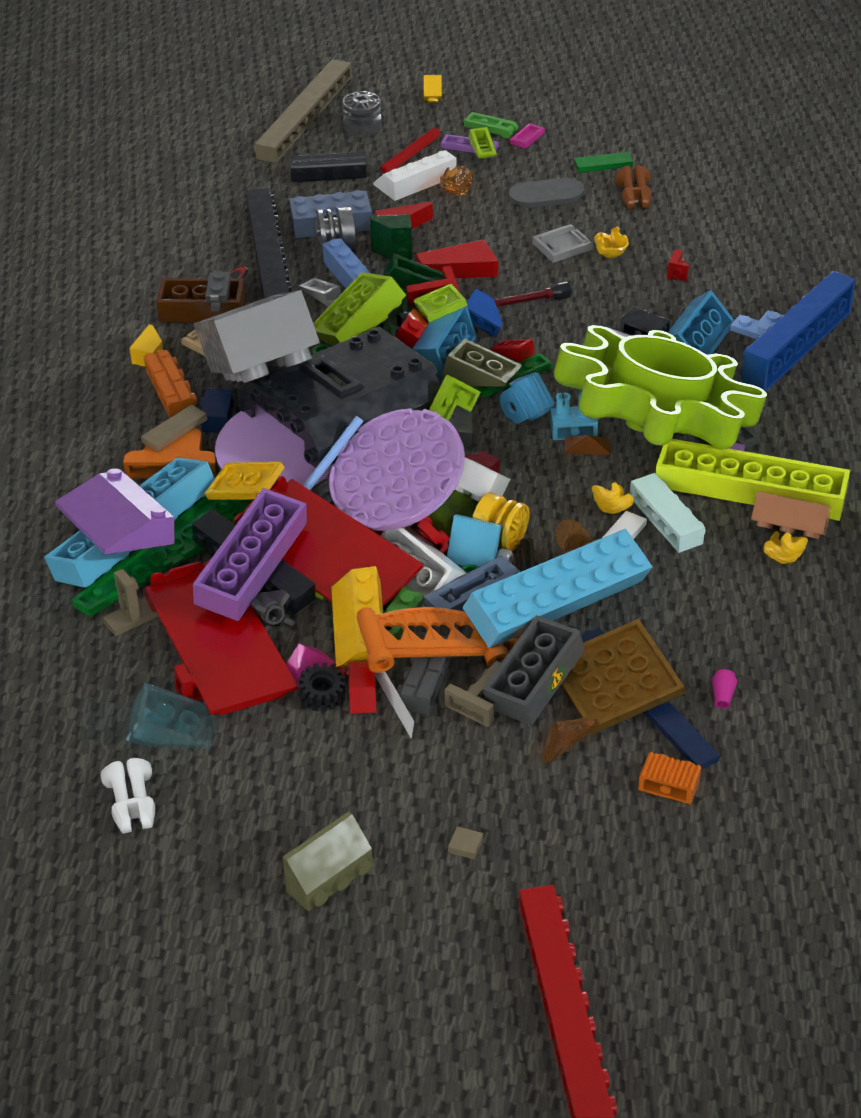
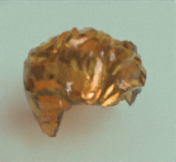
(457, 181)

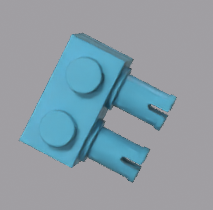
(569, 421)

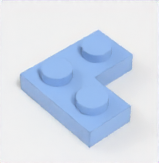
(754, 328)

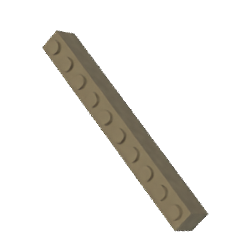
(303, 111)

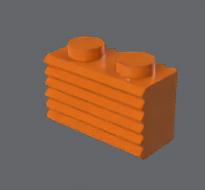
(669, 777)

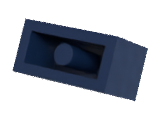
(219, 407)

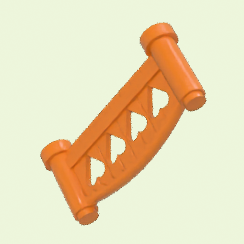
(384, 647)

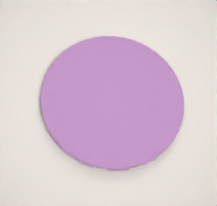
(264, 441)
(397, 469)

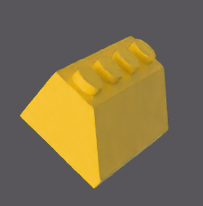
(350, 594)

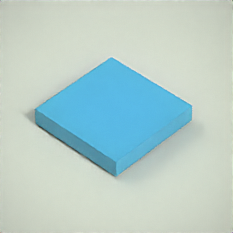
(473, 541)

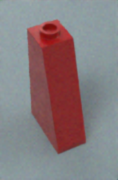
(466, 260)

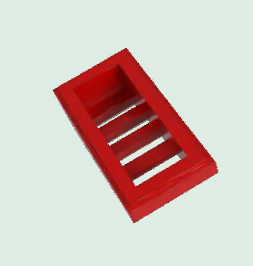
(515, 349)

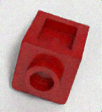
(677, 267)
(185, 683)

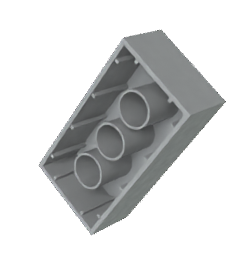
(258, 336)

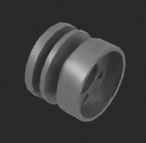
(362, 113)
(336, 227)

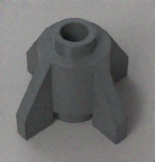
(270, 608)

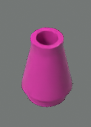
(723, 686)

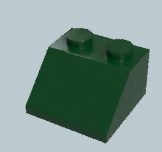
(391, 235)

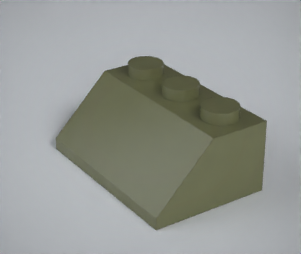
(327, 862)

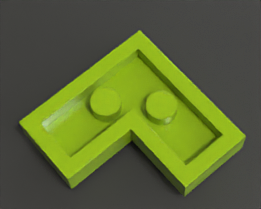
(451, 394)

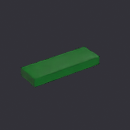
(603, 162)

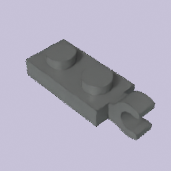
(217, 289)

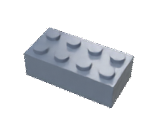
(304, 210)

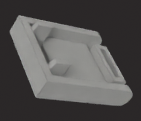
(564, 243)

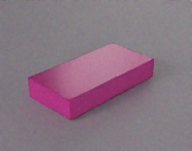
(527, 136)

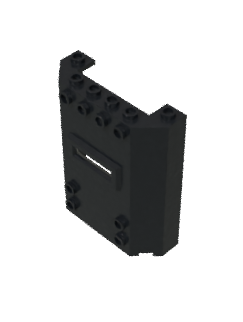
(380, 379)

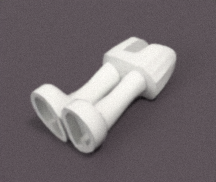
(138, 807)

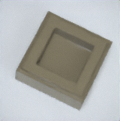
(465, 842)

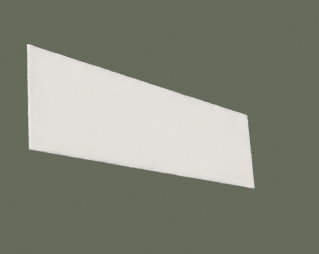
(396, 701)

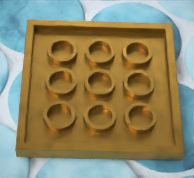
(620, 676)

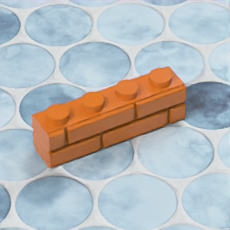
(169, 382)

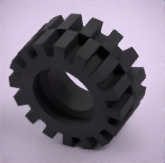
(321, 675)

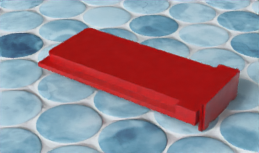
(338, 543)
(229, 658)

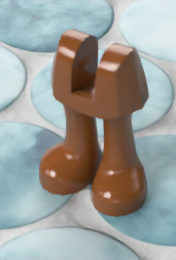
(634, 195)

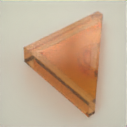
(566, 734)

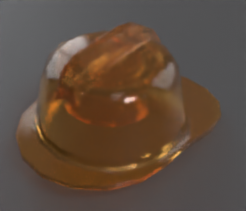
(571, 535)

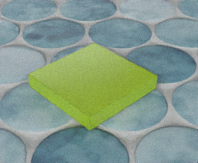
(440, 302)

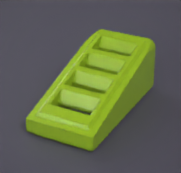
(479, 139)

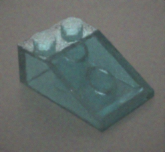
(169, 720)

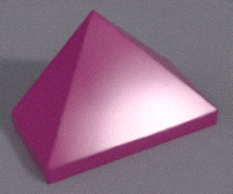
(306, 656)

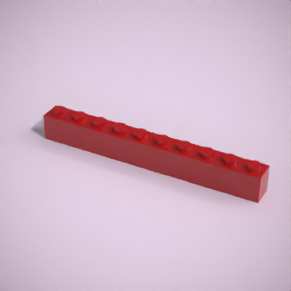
(566, 1005)

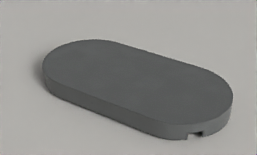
(546, 192)

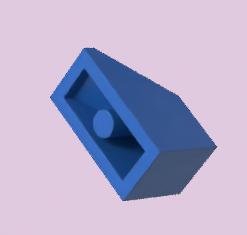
(484, 313)

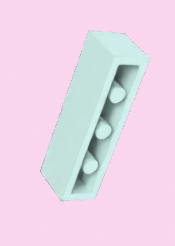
(667, 512)

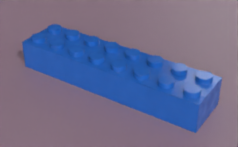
(798, 331)

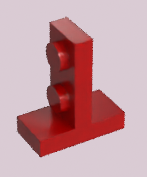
(418, 290)

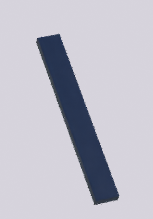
(675, 727)

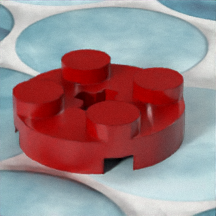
(429, 533)

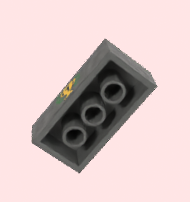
(534, 669)

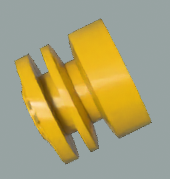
(510, 514)

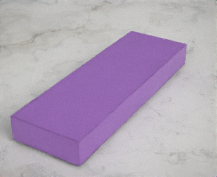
(460, 143)

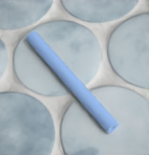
(333, 452)

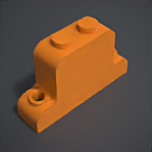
(148, 461)

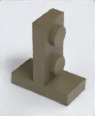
(132, 610)
(472, 702)

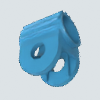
(529, 398)

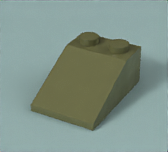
(479, 366)

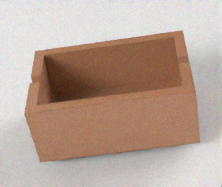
(791, 515)

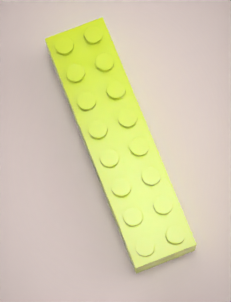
(740, 474)

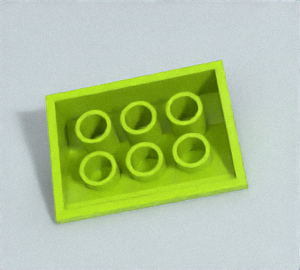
(359, 308)

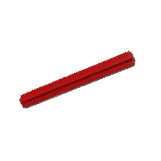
(410, 150)

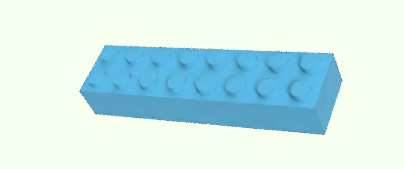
(173, 487)
(557, 587)

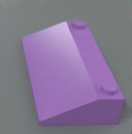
(117, 514)

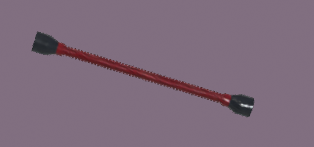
(557, 291)

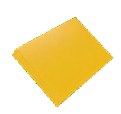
(243, 480)

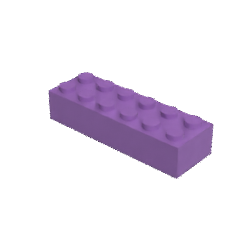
(250, 554)

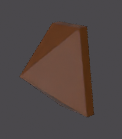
(587, 445)

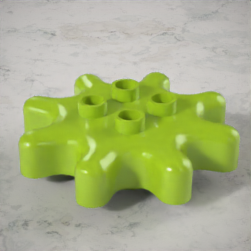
(659, 386)

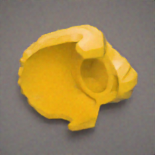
(611, 245)
(613, 500)
(785, 550)

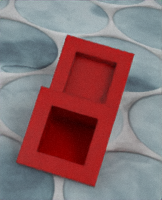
(361, 688)

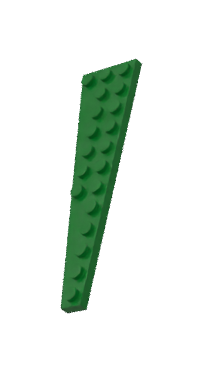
(147, 561)

